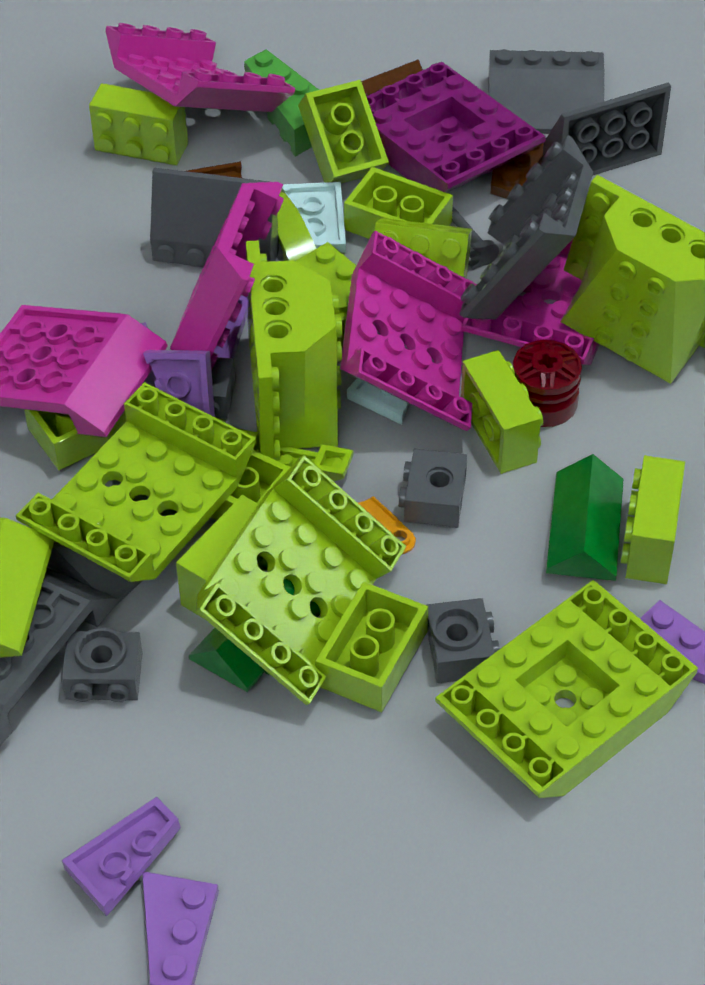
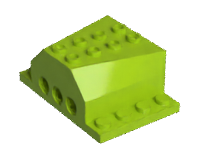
(638, 280)
(293, 354)

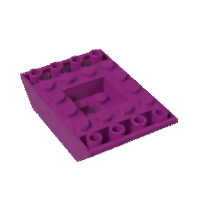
(447, 129)

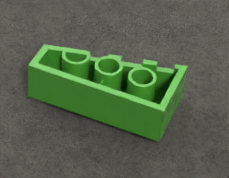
(287, 115)

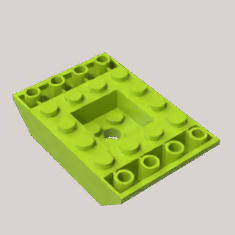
(581, 651)

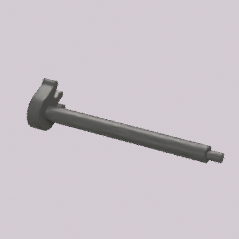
(484, 251)

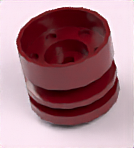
(551, 378)

